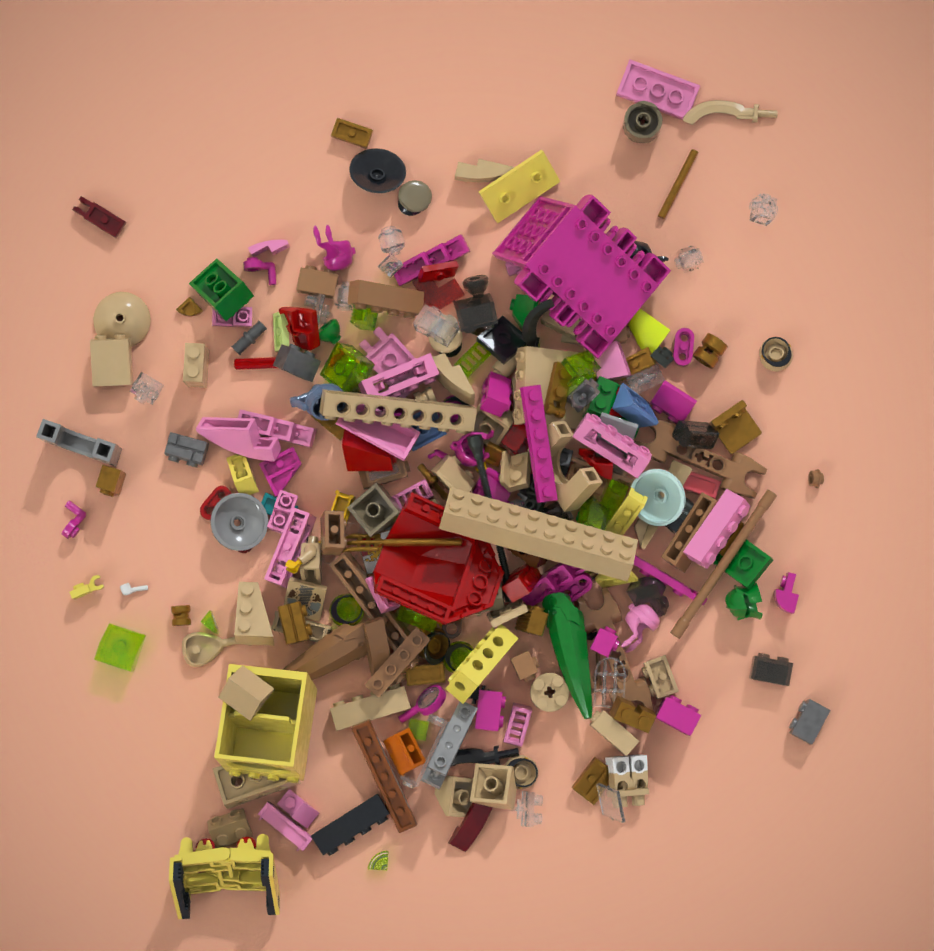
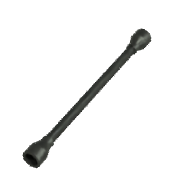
(476, 446)

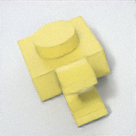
(81, 590)

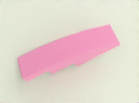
(281, 429)

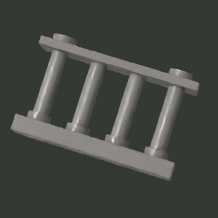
(449, 744)

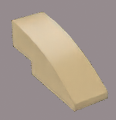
(484, 171)
(454, 379)

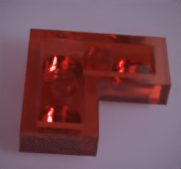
(440, 296)

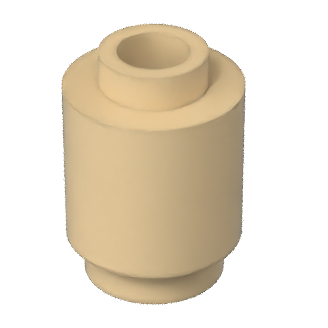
(505, 369)

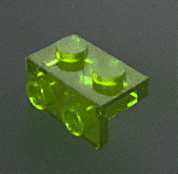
(581, 367)

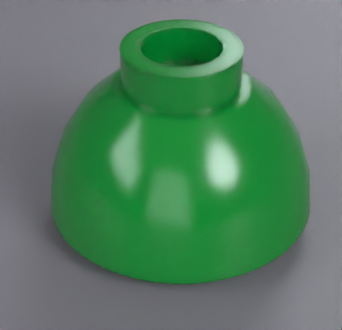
(330, 331)

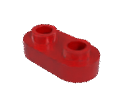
(212, 500)

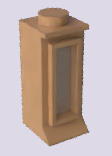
(399, 472)

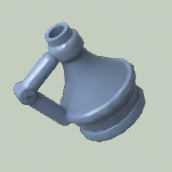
(311, 400)

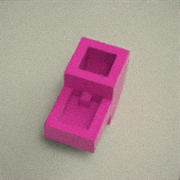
(785, 598)

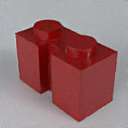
(521, 582)

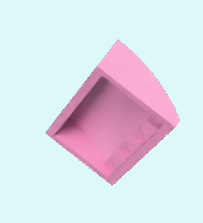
(392, 439)

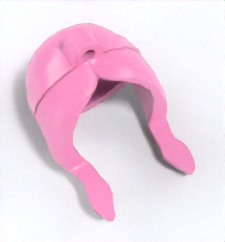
(638, 619)

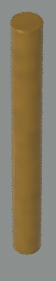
(678, 183)

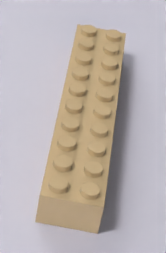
(539, 534)

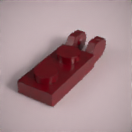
(101, 217)

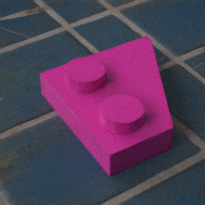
(281, 470)

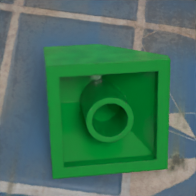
(521, 307)

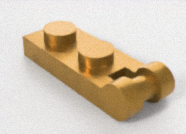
(557, 391)

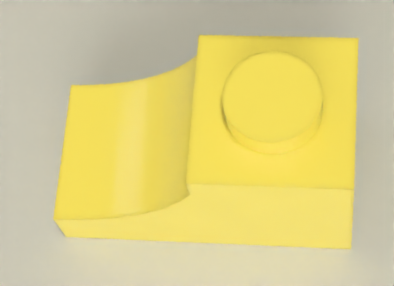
(242, 474)

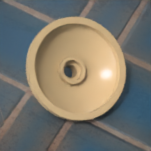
(135, 317)

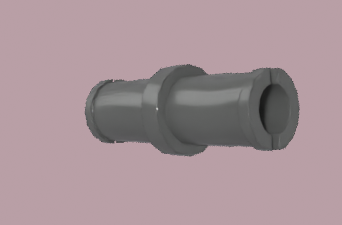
(249, 337)

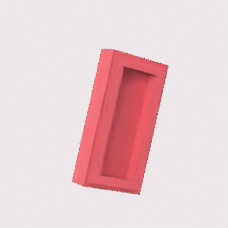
(699, 483)

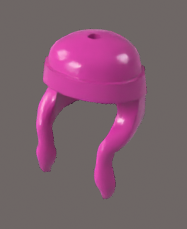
(338, 252)
(463, 451)

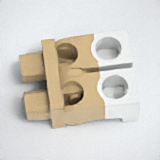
(629, 777)

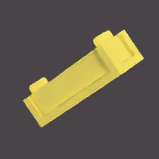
(626, 512)

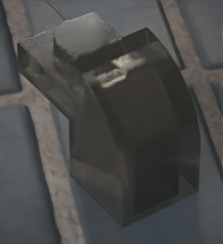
(649, 590)

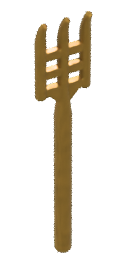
(378, 542)

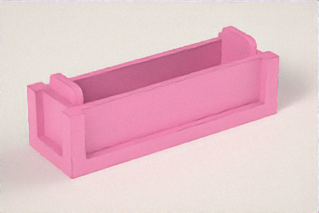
(285, 826)

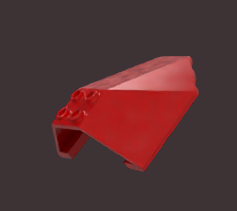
(436, 580)

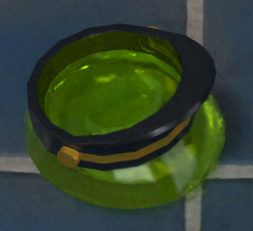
(346, 610)
(456, 655)

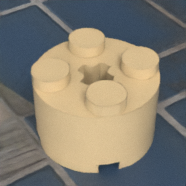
(543, 701)

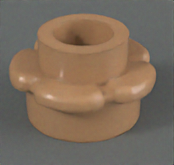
(815, 478)

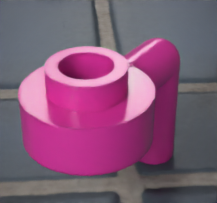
(253, 265)
(71, 528)

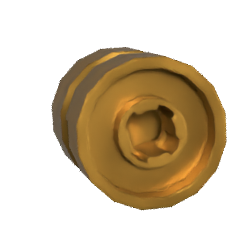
(712, 344)

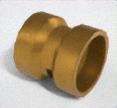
(180, 615)

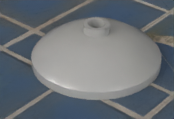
(252, 520)

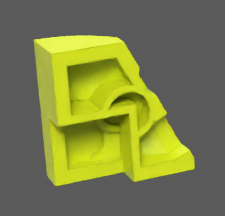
(647, 330)

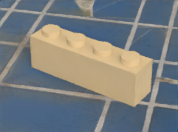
(370, 707)

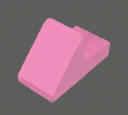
(298, 808)

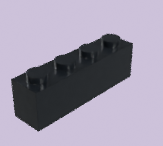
(350, 824)

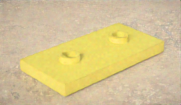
(519, 186)

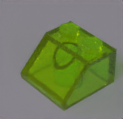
(346, 367)
(120, 647)

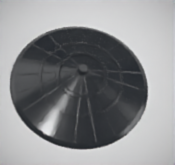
(377, 170)

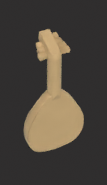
(202, 647)

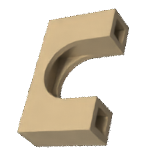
(583, 484)

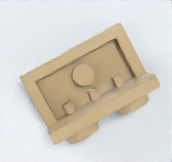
(660, 677)
(229, 828)

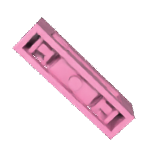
(427, 368)
(636, 459)
(290, 546)

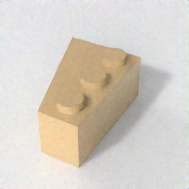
(251, 617)

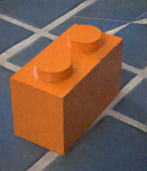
(404, 751)

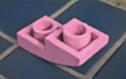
(242, 318)
(281, 511)

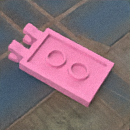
(389, 354)

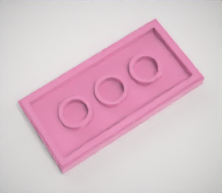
(669, 93)

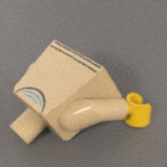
(309, 561)

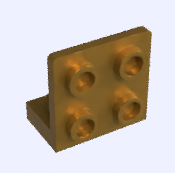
(736, 427)

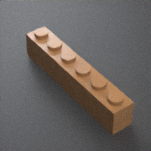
(354, 580)

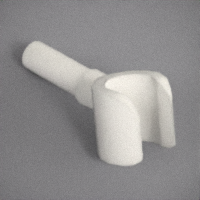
(126, 589)

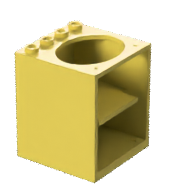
(277, 736)

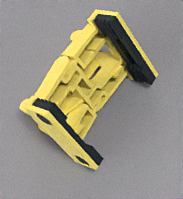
(223, 871)

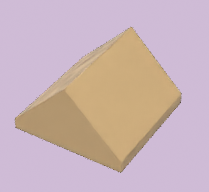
(245, 692)

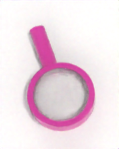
(428, 702)

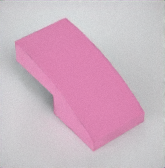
(274, 245)

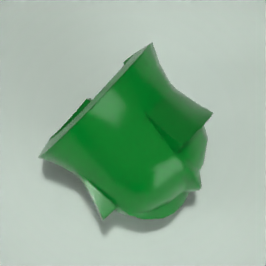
(743, 602)

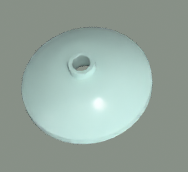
(659, 509)

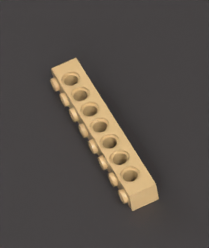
(332, 398)

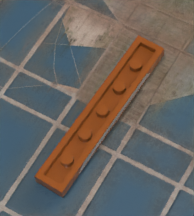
(384, 776)

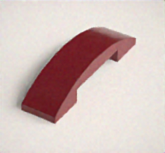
(470, 826)

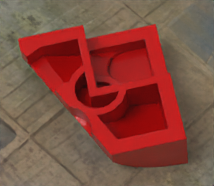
(302, 326)
(601, 465)

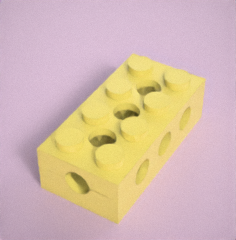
(466, 677)

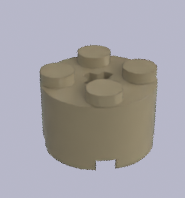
(633, 117)

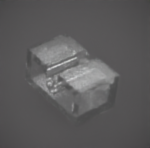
(436, 325)

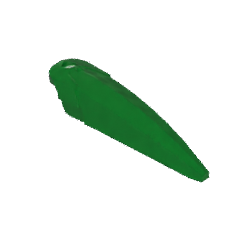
(570, 647)

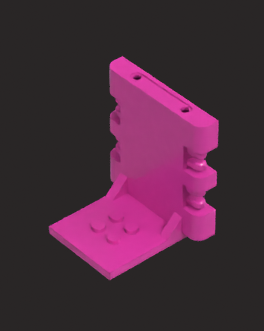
(584, 268)

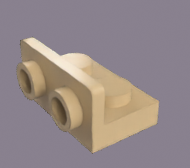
(515, 471)

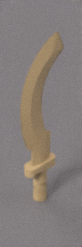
(727, 107)

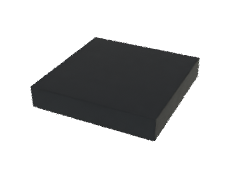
(502, 340)

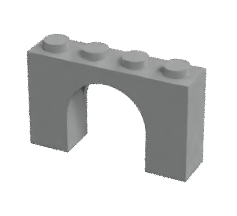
(79, 443)

